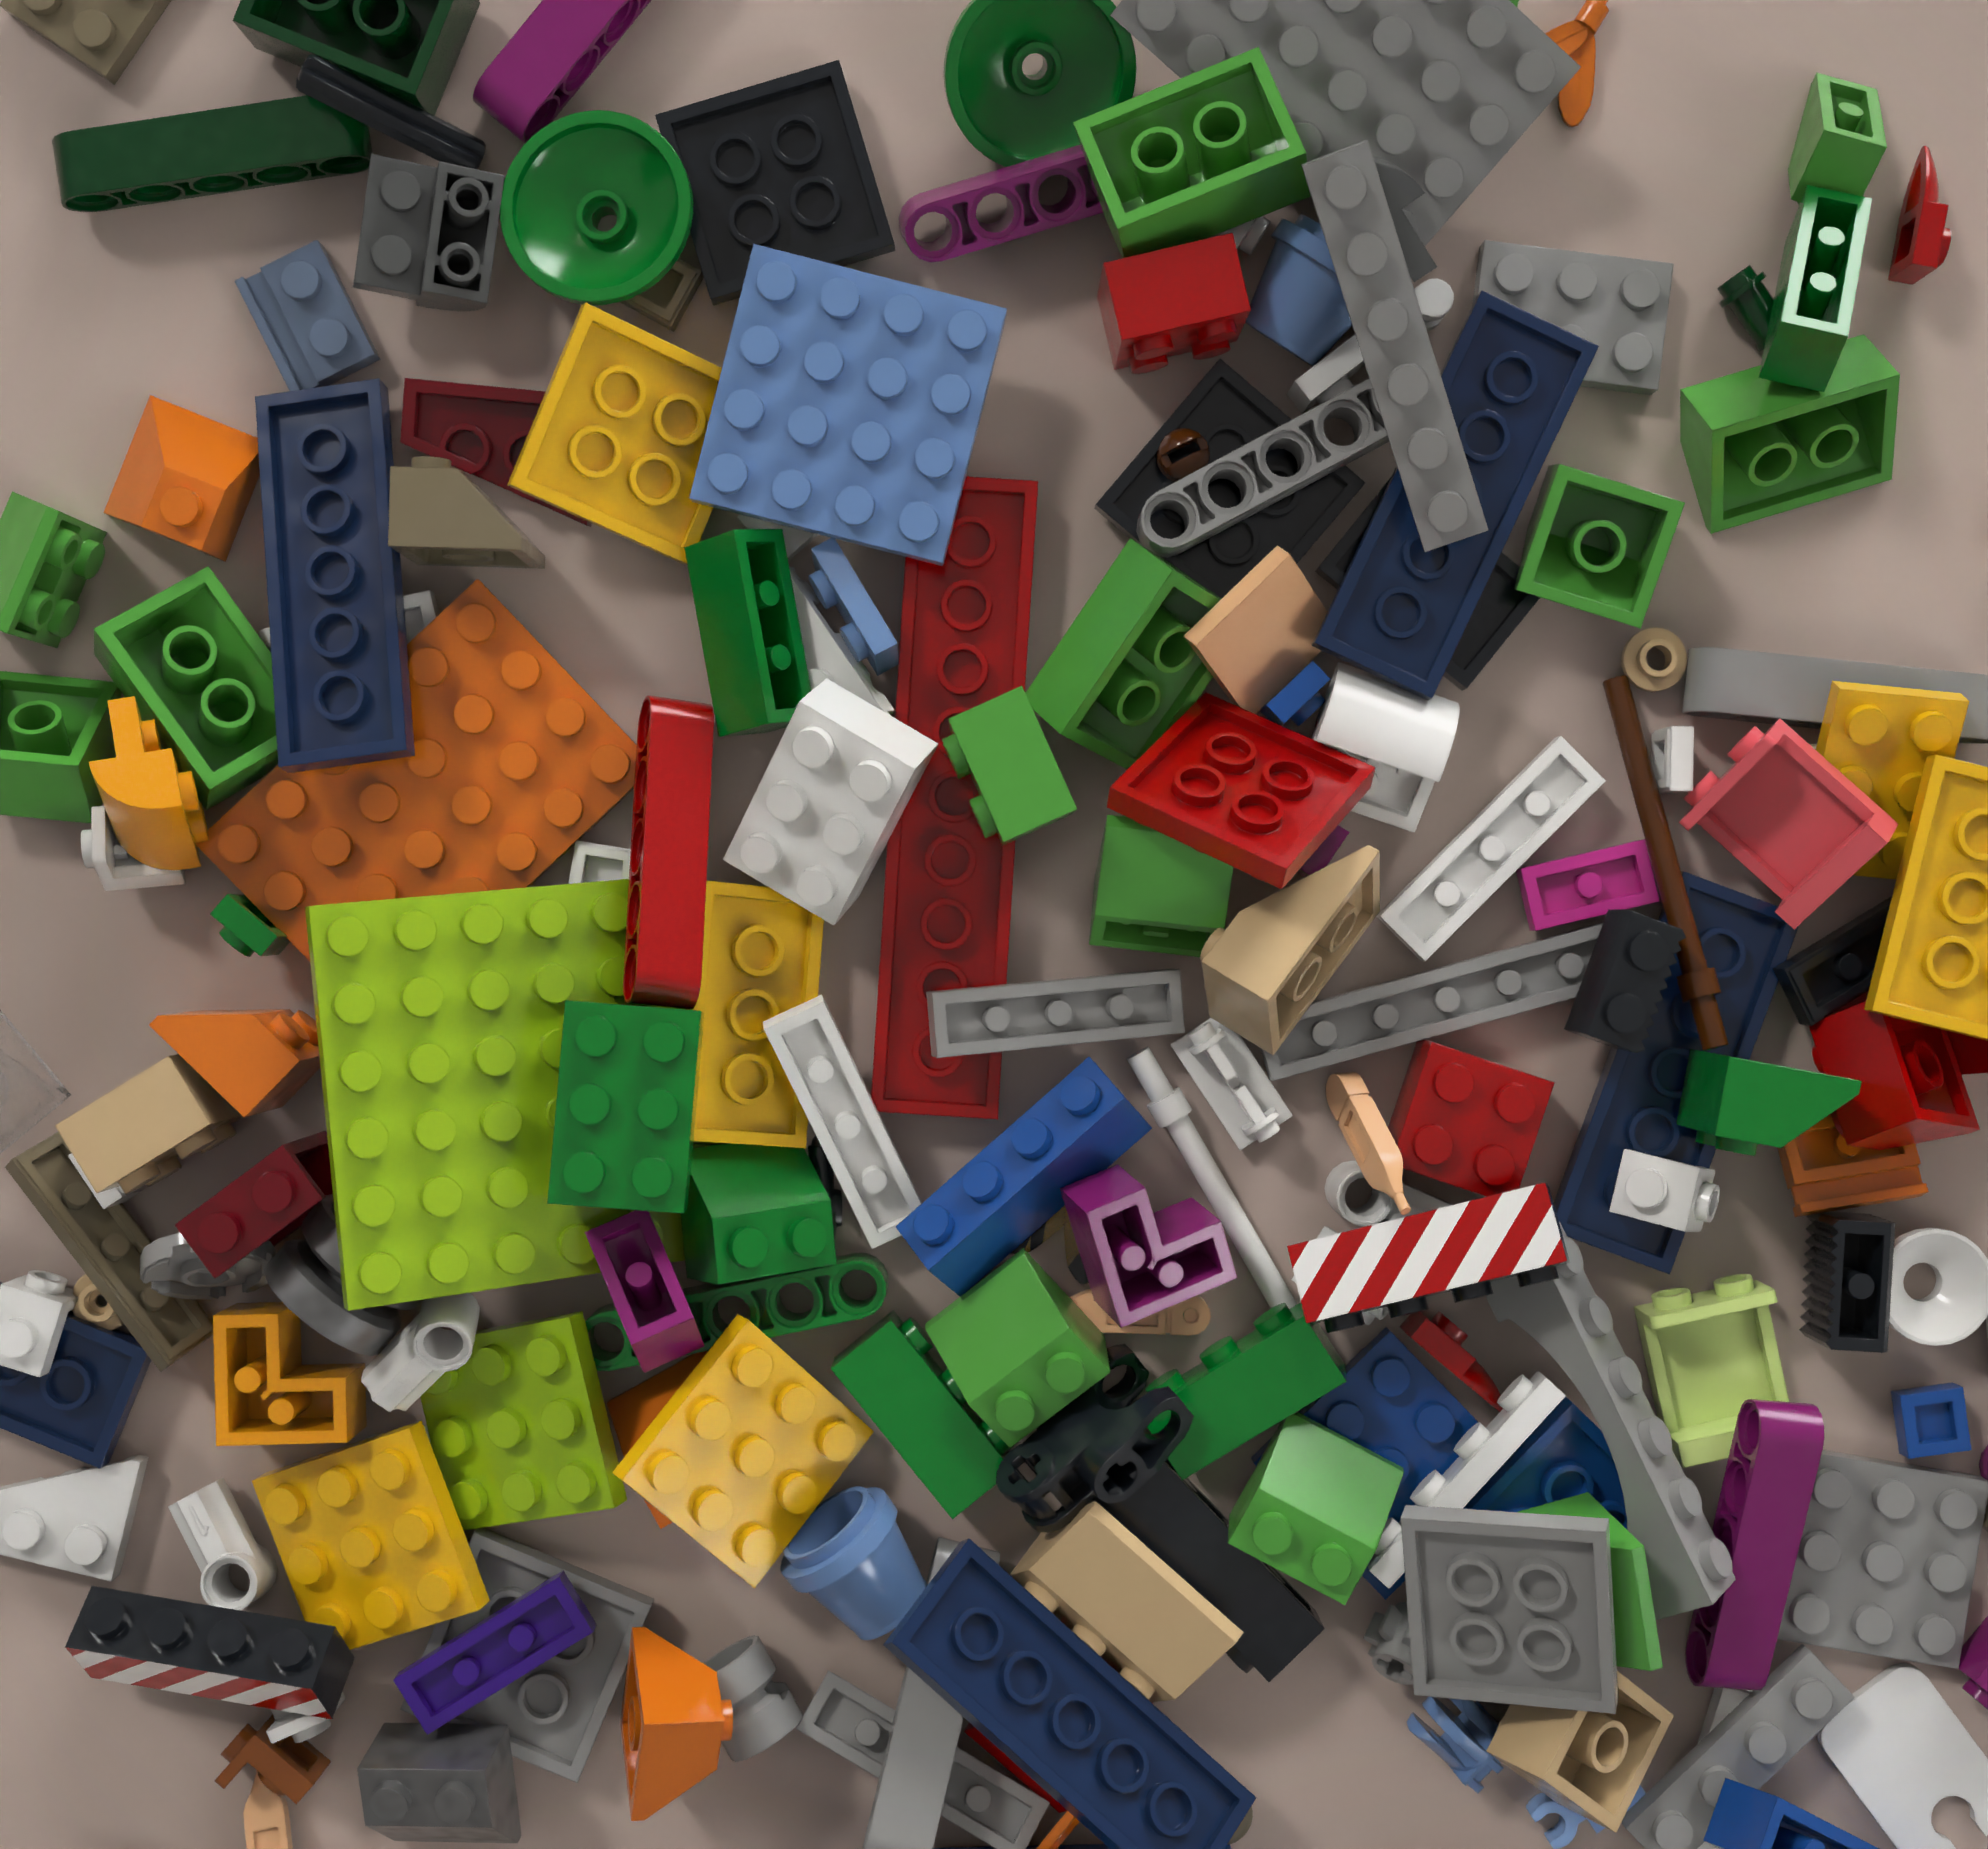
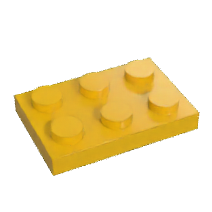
(1881, 745)

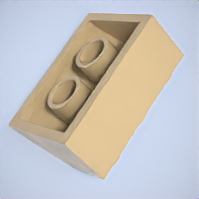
(1126, 1603)

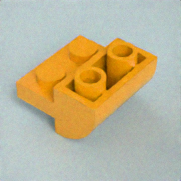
(146, 796)

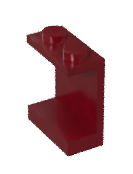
(260, 1204)

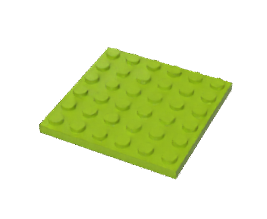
(446, 1083)

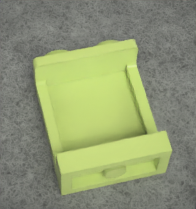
(1708, 1358)

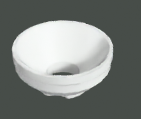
(1960, 1291)

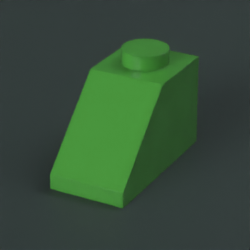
(1837, 138)

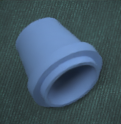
(1299, 293)
(855, 1561)

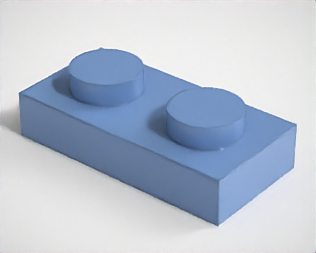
(865, 629)

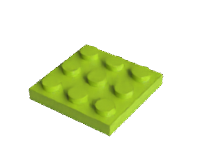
(524, 1426)

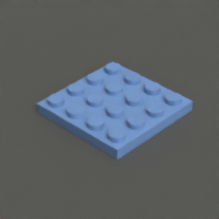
(848, 404)

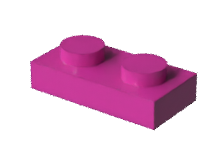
(1587, 885)

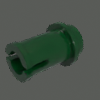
(1749, 303)

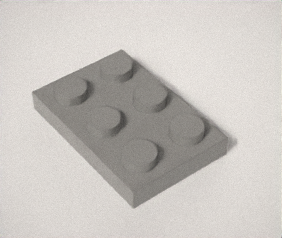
(1595, 296)

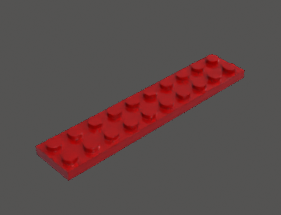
(943, 878)

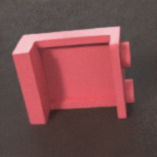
(1789, 818)

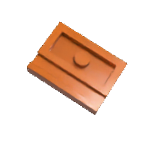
(1835, 1176)

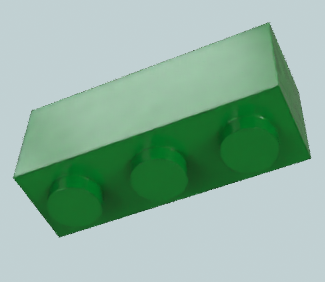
(1816, 288)
(748, 629)
(1249, 1385)
(921, 1411)

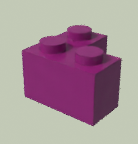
(1140, 1257)

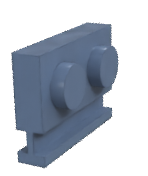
(307, 319)

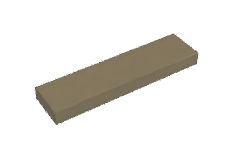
(109, 1251)

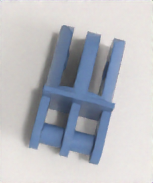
(1463, 1741)

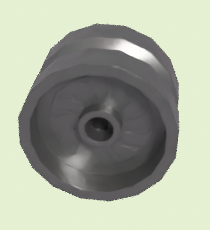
(310, 1285)

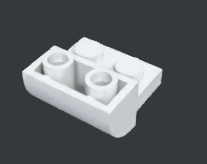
(1395, 733)

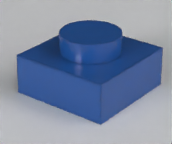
(1298, 698)
(1931, 1420)

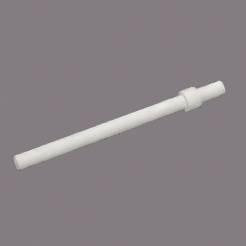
(1171, 1111)

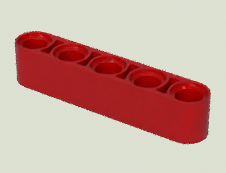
(669, 853)

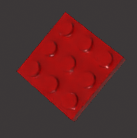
(1241, 789)

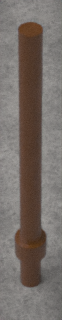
(1698, 982)

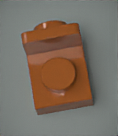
(281, 1766)

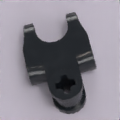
(1094, 1447)

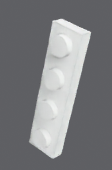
(1490, 848)
(843, 1118)
(1480, 1457)

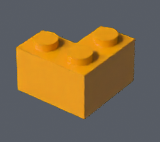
(267, 1391)

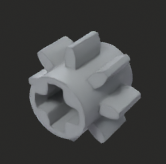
(1391, 1644)

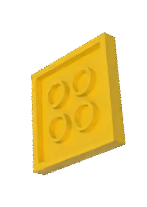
(622, 434)
(744, 1451)
(372, 1537)

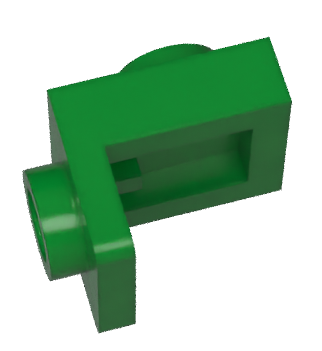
(248, 927)

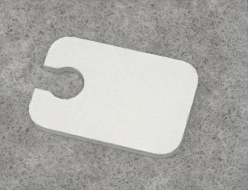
(1905, 1754)

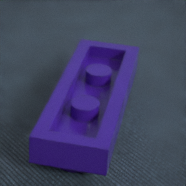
(495, 1652)

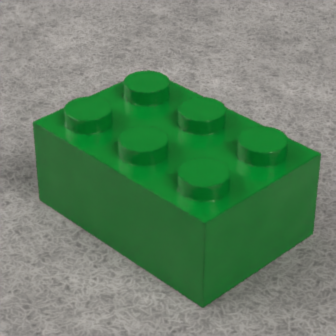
(626, 1107)

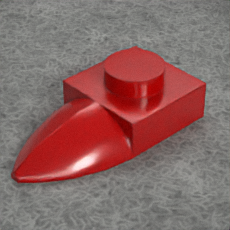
(1921, 230)
(1444, 1341)

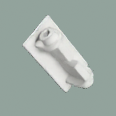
(1232, 1082)

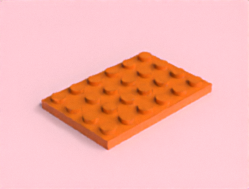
(498, 788)

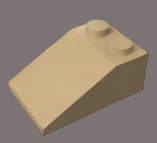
(1288, 947)

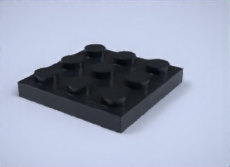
(778, 172)
(1228, 417)

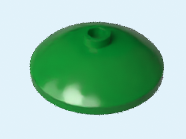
(1024, 116)
(574, 178)

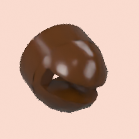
(1178, 439)

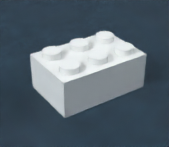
(829, 800)

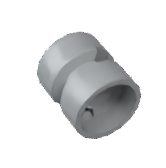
(761, 1708)

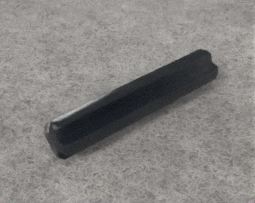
(389, 113)

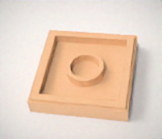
(1260, 632)

